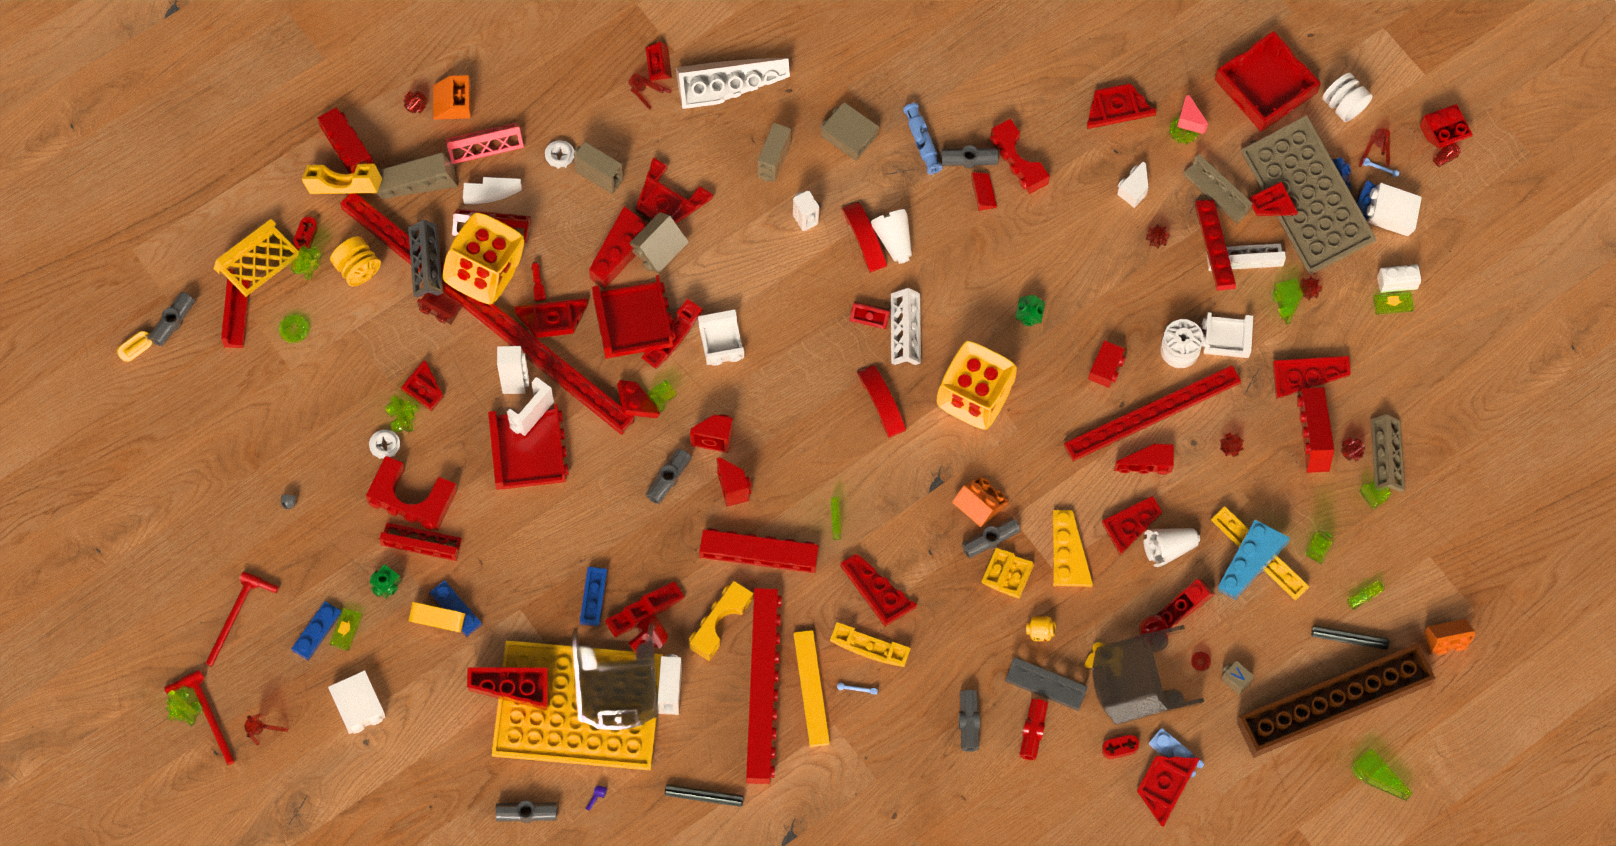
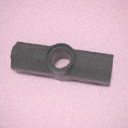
(958, 157)
(165, 328)
(662, 485)
(1000, 531)
(969, 721)
(512, 812)

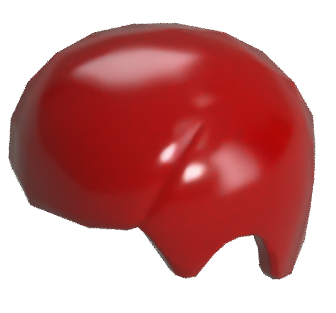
(1152, 624)

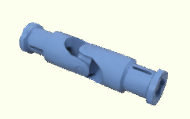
(921, 136)

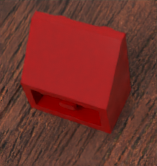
(1445, 126)

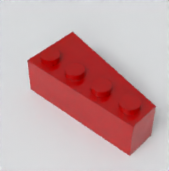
(344, 140)
(1316, 429)

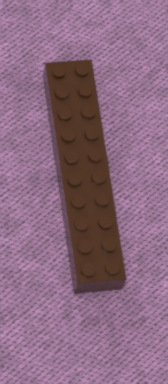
(1335, 700)

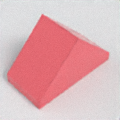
(1191, 117)

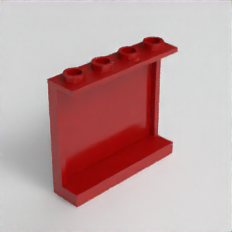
(633, 319)
(528, 458)

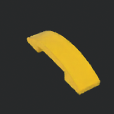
(868, 646)

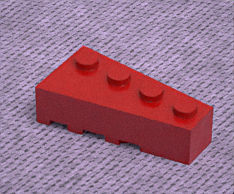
(616, 249)
(515, 685)

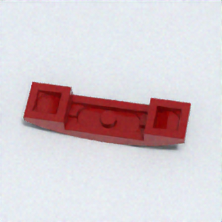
(865, 236)
(682, 324)
(882, 400)

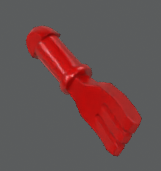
(538, 289)

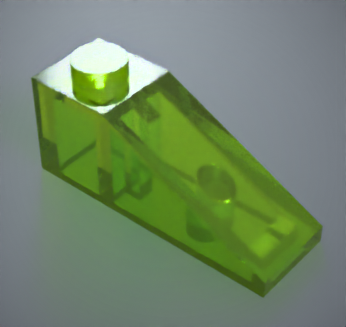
(1320, 546)
(1376, 773)

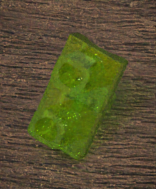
(306, 261)
(404, 412)
(180, 709)

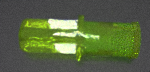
(1365, 595)

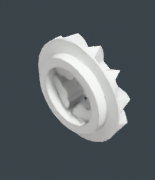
(554, 148)
(377, 440)

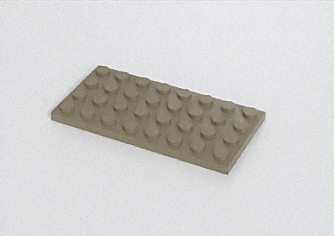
(1328, 217)

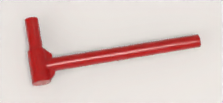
(249, 582)
(193, 681)

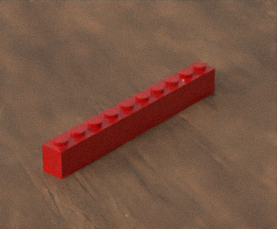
(762, 686)

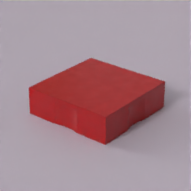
(1267, 81)

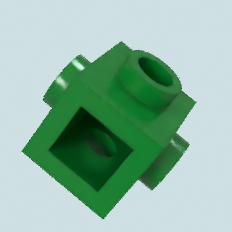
(1030, 310)
(384, 582)

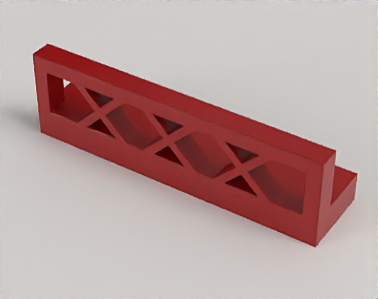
(509, 219)
(234, 315)
(420, 546)

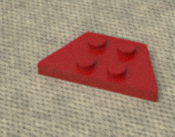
(1117, 106)
(552, 317)
(1165, 784)

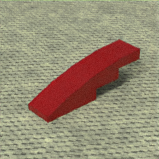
(651, 603)

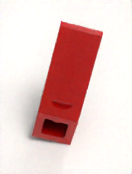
(1153, 458)
(1187, 602)

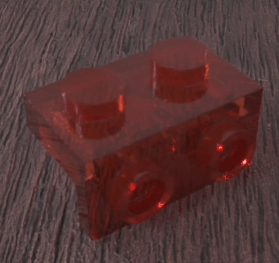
(441, 306)

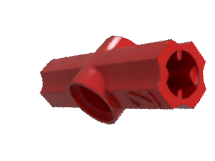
(1033, 729)

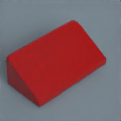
(658, 61)
(983, 191)
(869, 315)

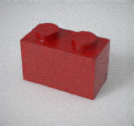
(1106, 364)

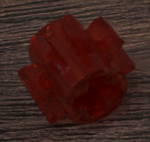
(415, 101)
(1162, 236)
(1313, 291)
(1231, 444)
(1352, 449)

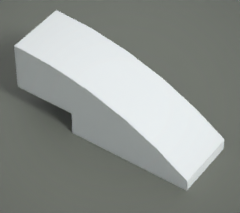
(491, 190)

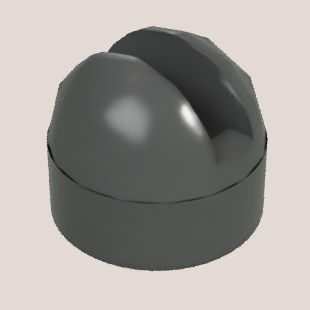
(288, 501)

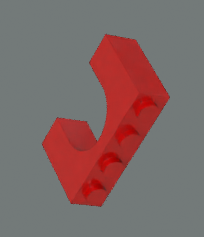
(428, 512)

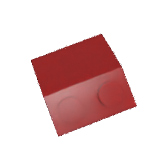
(713, 433)
(733, 482)

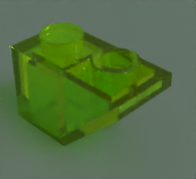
(1288, 297)

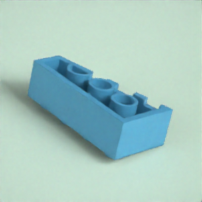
(1255, 553)

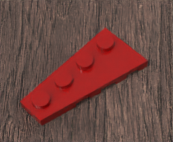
(1307, 373)
(880, 595)

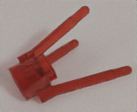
(640, 83)
(1382, 141)
(255, 726)

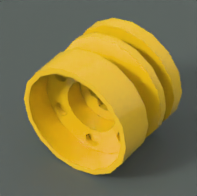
(355, 261)

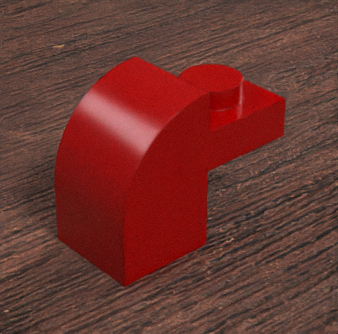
(660, 633)

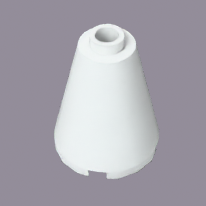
(894, 234)
(1169, 543)

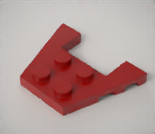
(659, 198)

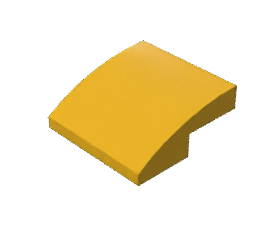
(1007, 573)

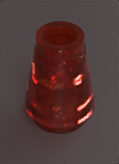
(1447, 154)

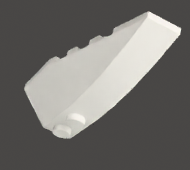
(723, 80)

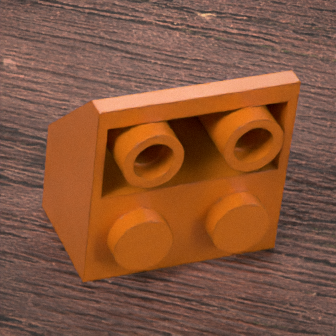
(452, 98)
(980, 501)
(1449, 636)

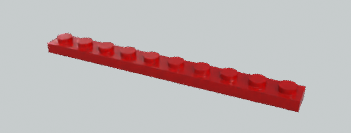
(1152, 413)

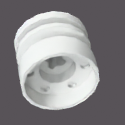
(1347, 97)
(1182, 353)

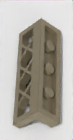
(1217, 187)
(1385, 452)

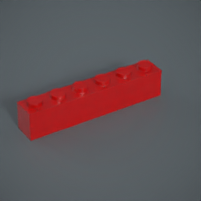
(758, 551)

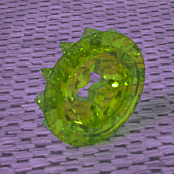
(1176, 133)
(299, 334)

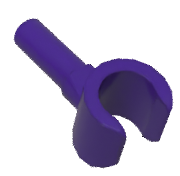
(599, 791)

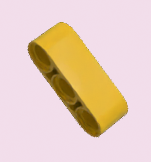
(436, 617)

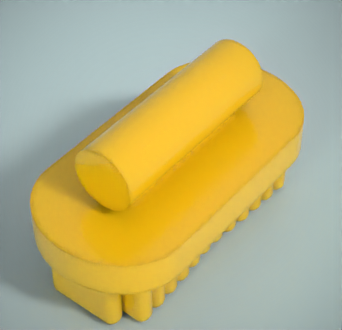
(134, 346)

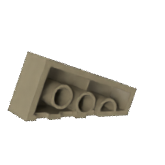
(418, 176)

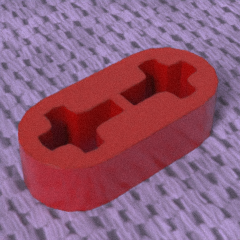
(301, 233)
(1121, 751)

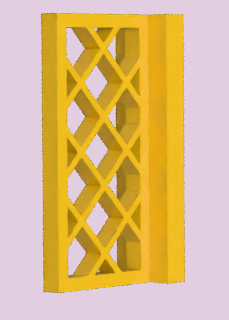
(244, 248)

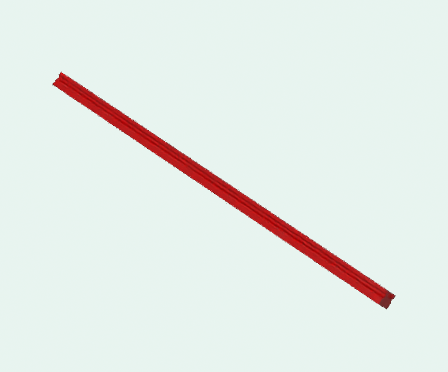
(497, 321)

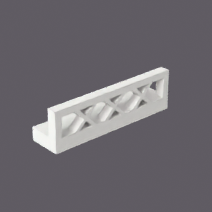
(1255, 260)
(909, 325)

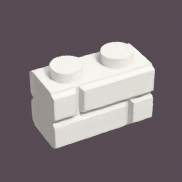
(805, 210)
(1399, 278)

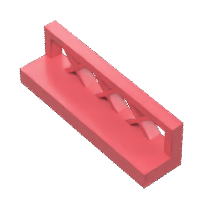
(483, 136)

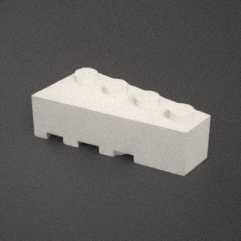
(512, 369)

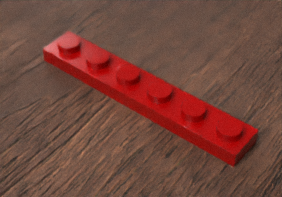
(1215, 245)

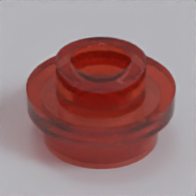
(1203, 656)

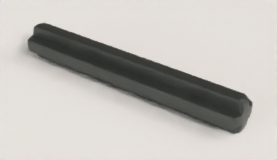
(1350, 637)
(704, 795)

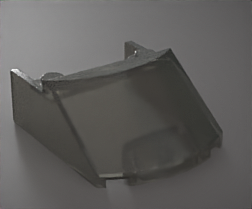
(1129, 679)
(616, 692)

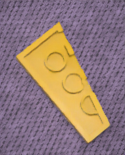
(1068, 554)

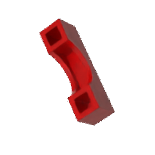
(1031, 174)

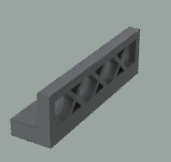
(428, 256)
(1046, 684)

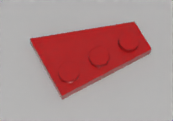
(1131, 523)

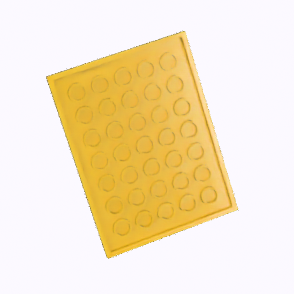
(557, 733)

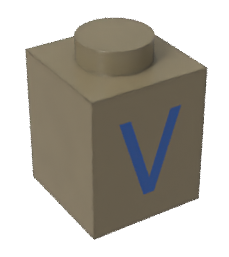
(1237, 677)

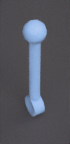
(1395, 173)
(841, 686)

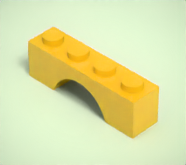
(322, 180)
(734, 601)

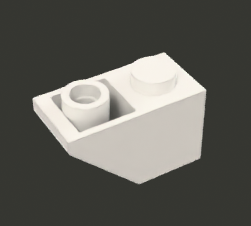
(1135, 187)

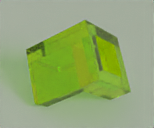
(662, 394)
(1373, 497)

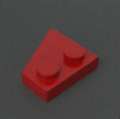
(1273, 202)
(423, 387)
(635, 400)

